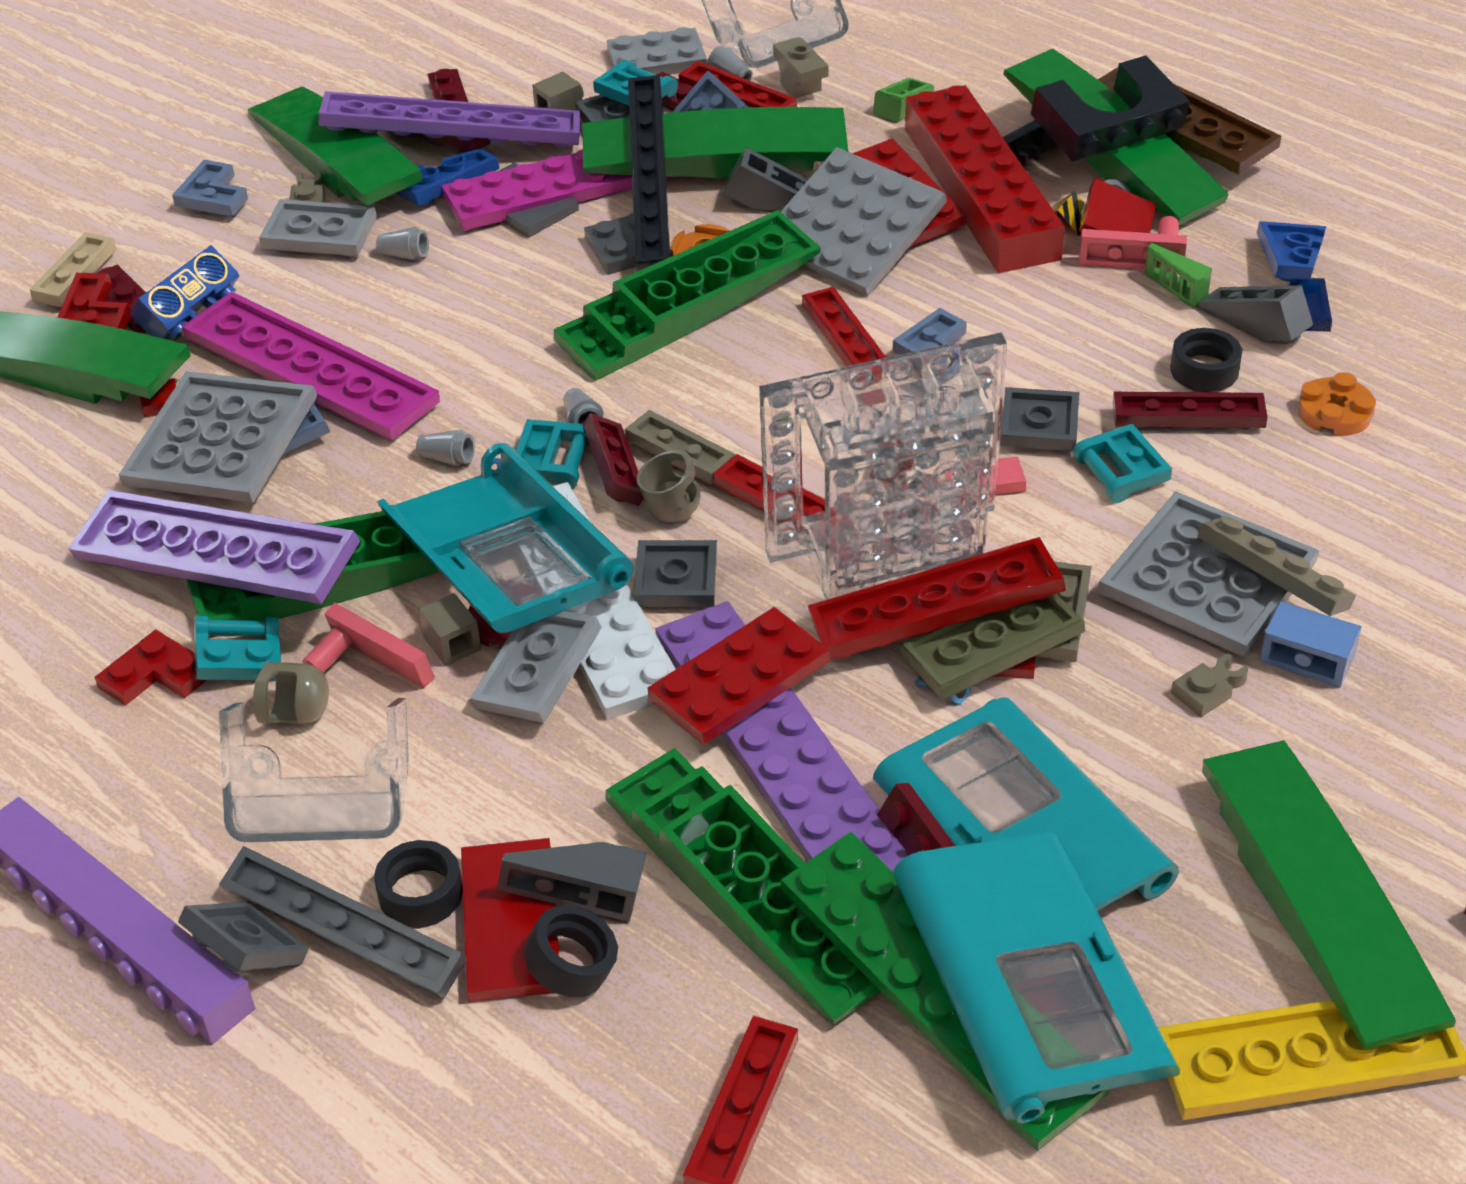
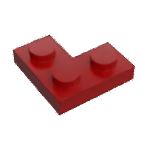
(87, 302)
(150, 661)

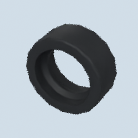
(1208, 343)
(413, 857)
(556, 972)

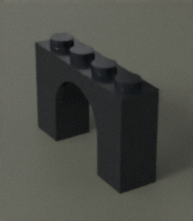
(1086, 131)

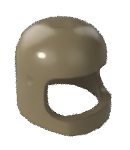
(666, 493)
(299, 693)

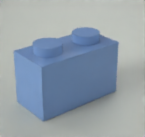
(1310, 644)

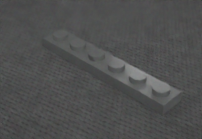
(344, 922)

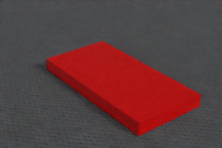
(498, 925)

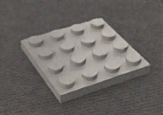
(861, 218)
(218, 436)
(1195, 584)

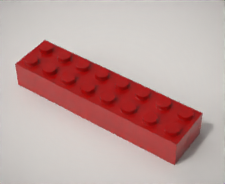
(984, 179)

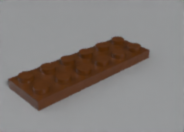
(1218, 133)

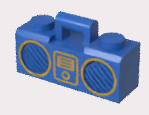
(178, 297)

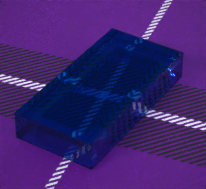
(1317, 302)

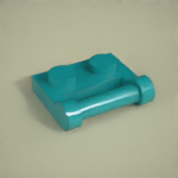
(615, 82)
(541, 444)
(1130, 454)
(234, 657)

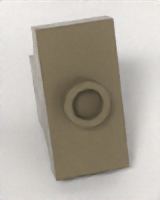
(799, 67)

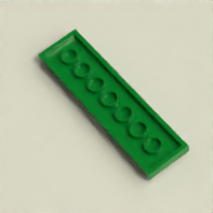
(867, 919)

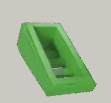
(891, 100)
(1193, 279)

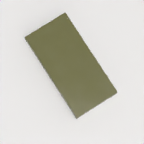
(975, 650)

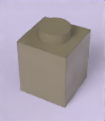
(557, 92)
(450, 629)

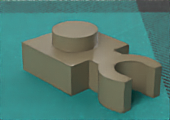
(308, 190)
(1208, 688)

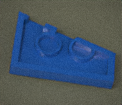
(456, 167)
(1291, 248)

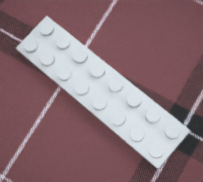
(626, 650)

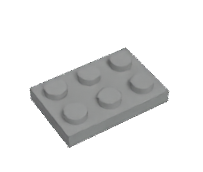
(659, 51)
(318, 227)
(536, 666)

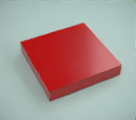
(1116, 210)

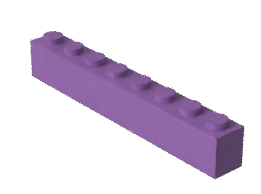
(121, 925)

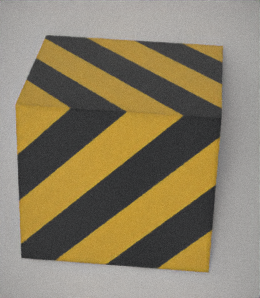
(1070, 209)

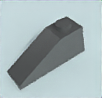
(761, 182)
(1262, 311)
(582, 875)

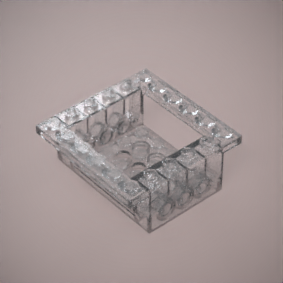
(876, 426)

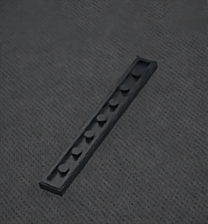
(648, 171)

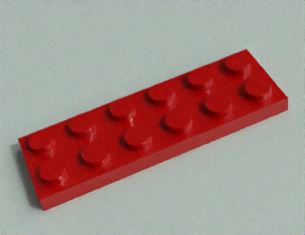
(936, 598)

